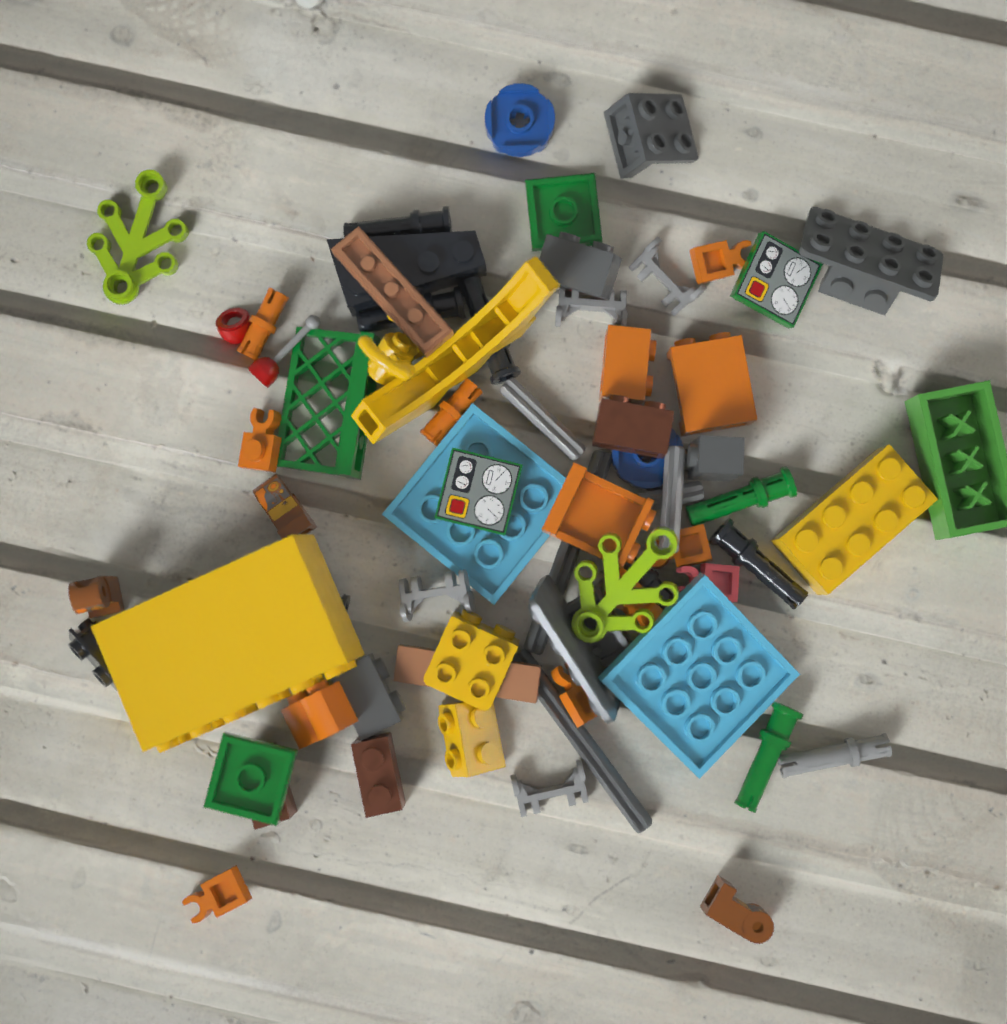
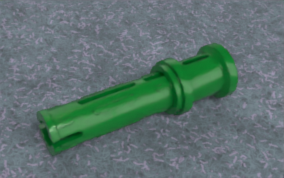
(757, 493)
(774, 740)

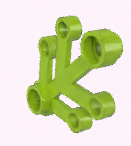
(135, 244)
(621, 590)

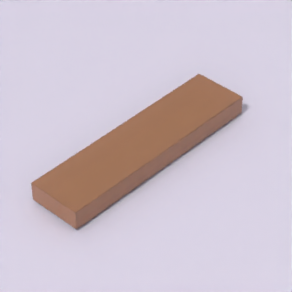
(392, 292)
(519, 683)

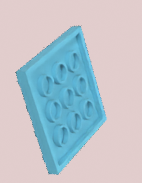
(489, 558)
(699, 675)

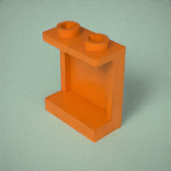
(712, 384)
(592, 507)

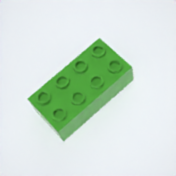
(961, 458)

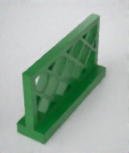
(352, 439)

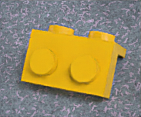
(470, 739)

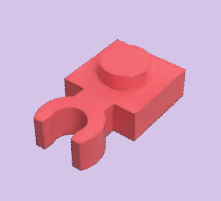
(723, 576)

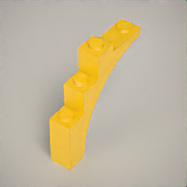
(491, 329)

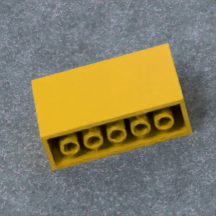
(228, 643)

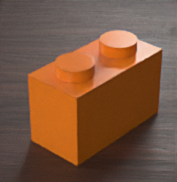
(626, 363)

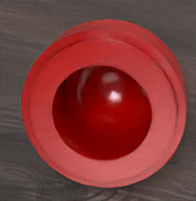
(236, 332)

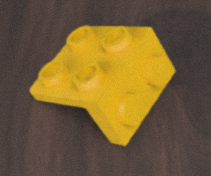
(471, 659)

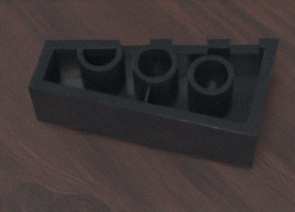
(425, 260)

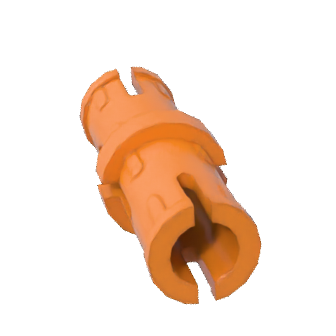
(263, 324)
(451, 411)

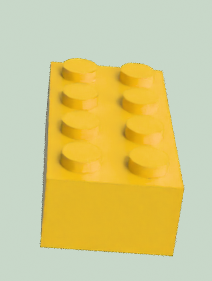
(854, 520)

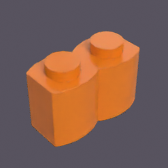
(318, 713)

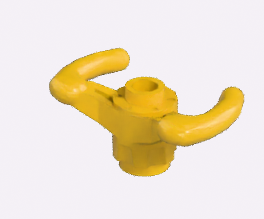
(391, 357)

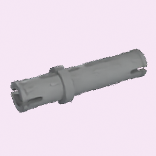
(835, 755)

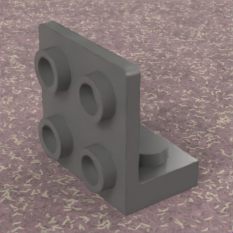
(649, 131)

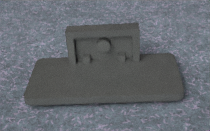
(869, 263)
(584, 659)

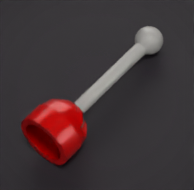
(267, 368)

